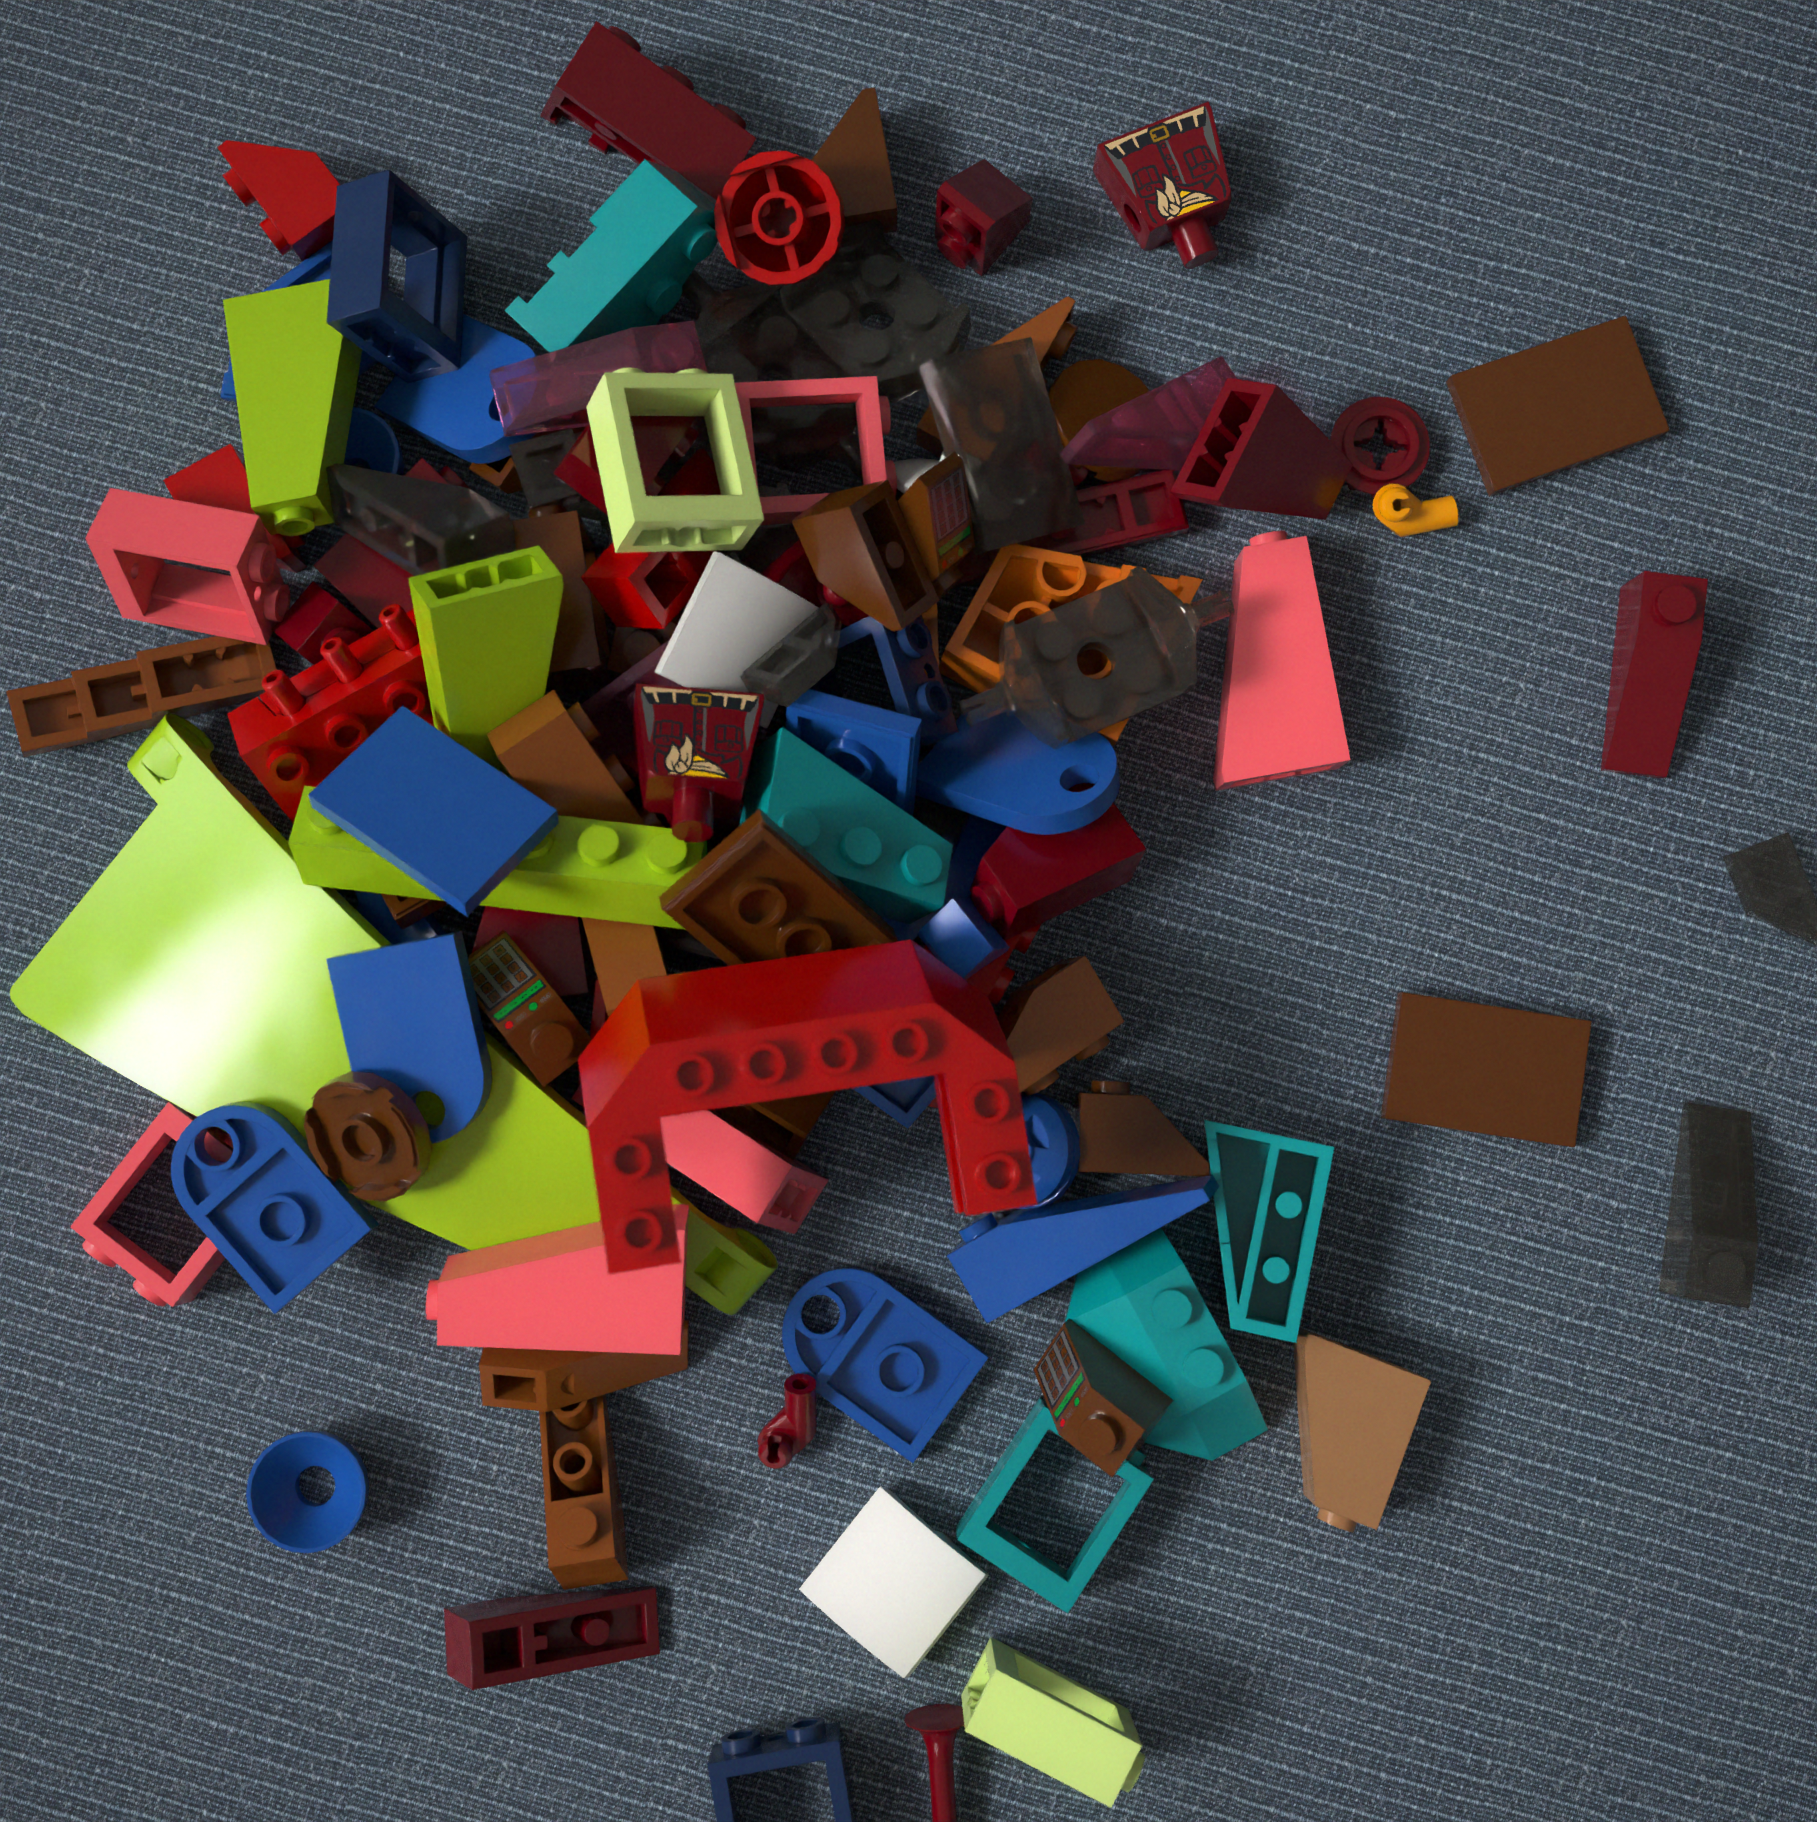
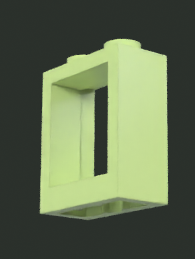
(673, 522)
(1052, 1723)

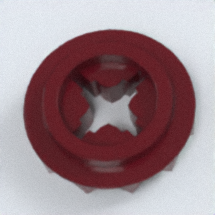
(1399, 429)

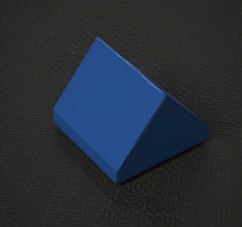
(962, 938)

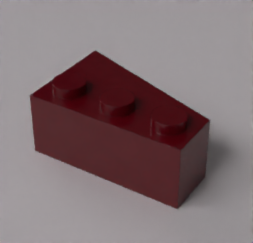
(648, 111)

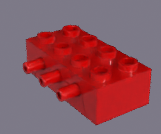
(331, 708)

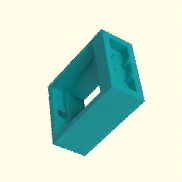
(1020, 1559)

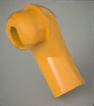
(1408, 515)

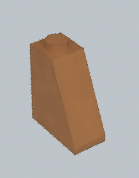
(1352, 1427)

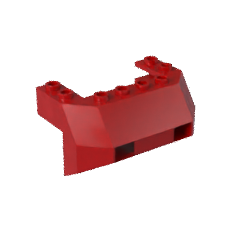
(791, 1033)

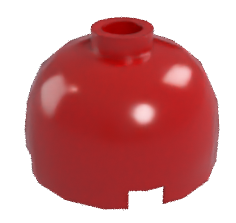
(779, 218)

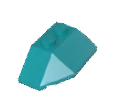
(1158, 1324)

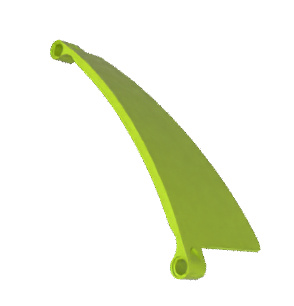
(214, 988)

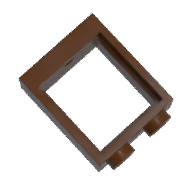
(581, 633)

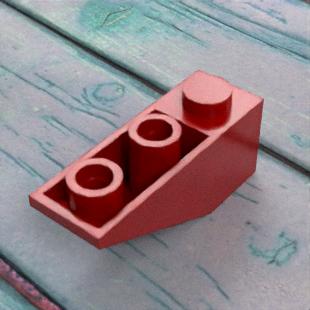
(654, 586)

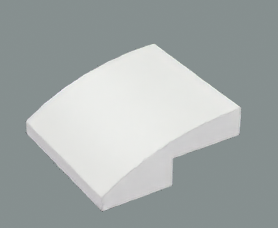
(730, 626)
(893, 1582)

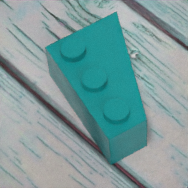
(628, 267)
(849, 828)
(1266, 1223)

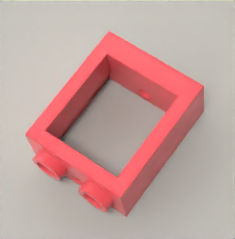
(872, 422)
(141, 530)
(112, 1247)

